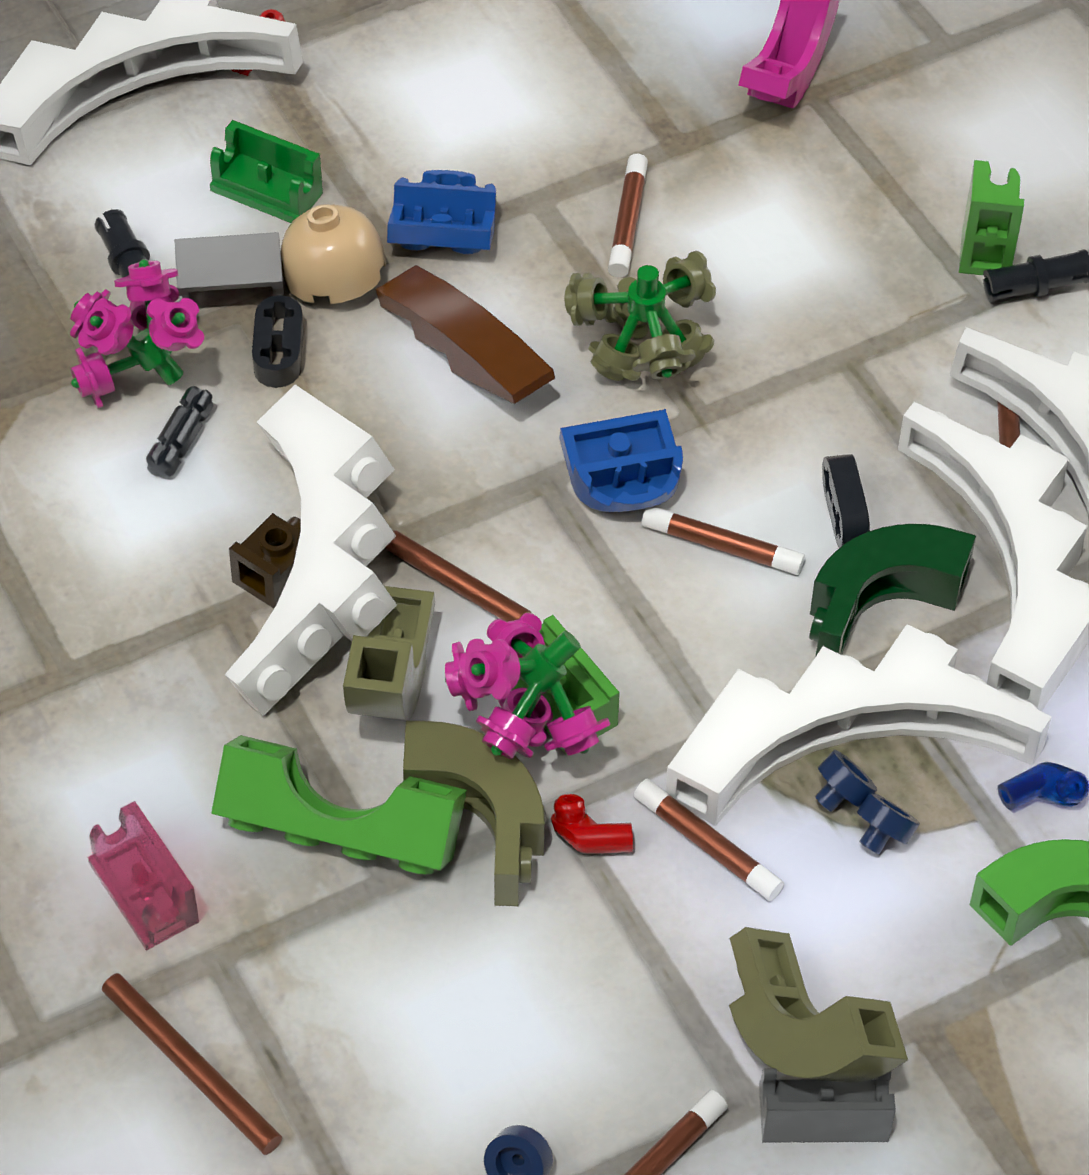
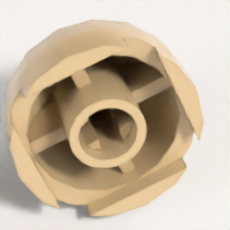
(331, 254)

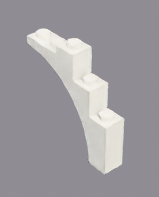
(118, 54)
(1038, 389)
(340, 534)
(1037, 544)
(838, 701)

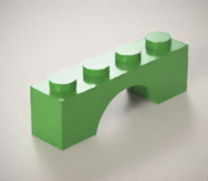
(266, 787)

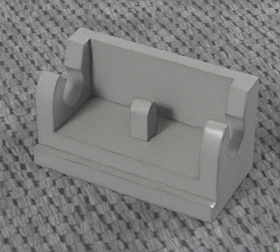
(228, 263)

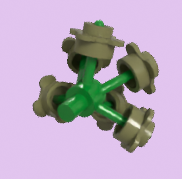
(641, 305)

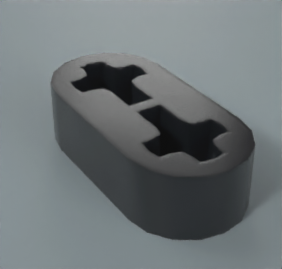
(268, 340)
(844, 498)

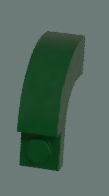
(885, 565)

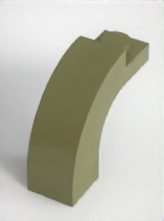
(390, 664)
(497, 792)
(775, 1017)

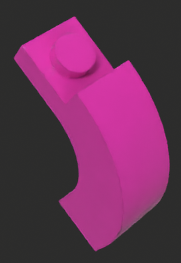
(791, 52)

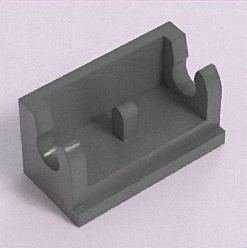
(825, 1110)

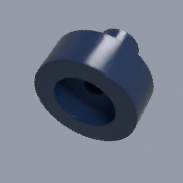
(844, 782)
(885, 822)
(518, 1152)

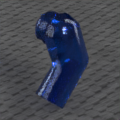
(1047, 783)

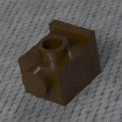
(266, 558)

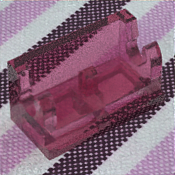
(143, 878)

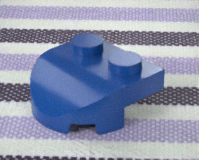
(443, 212)
(623, 461)

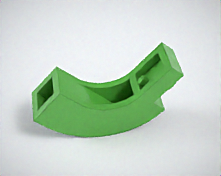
(1033, 887)

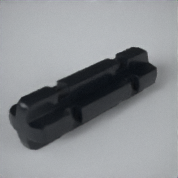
(179, 432)

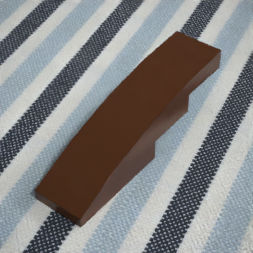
(469, 335)

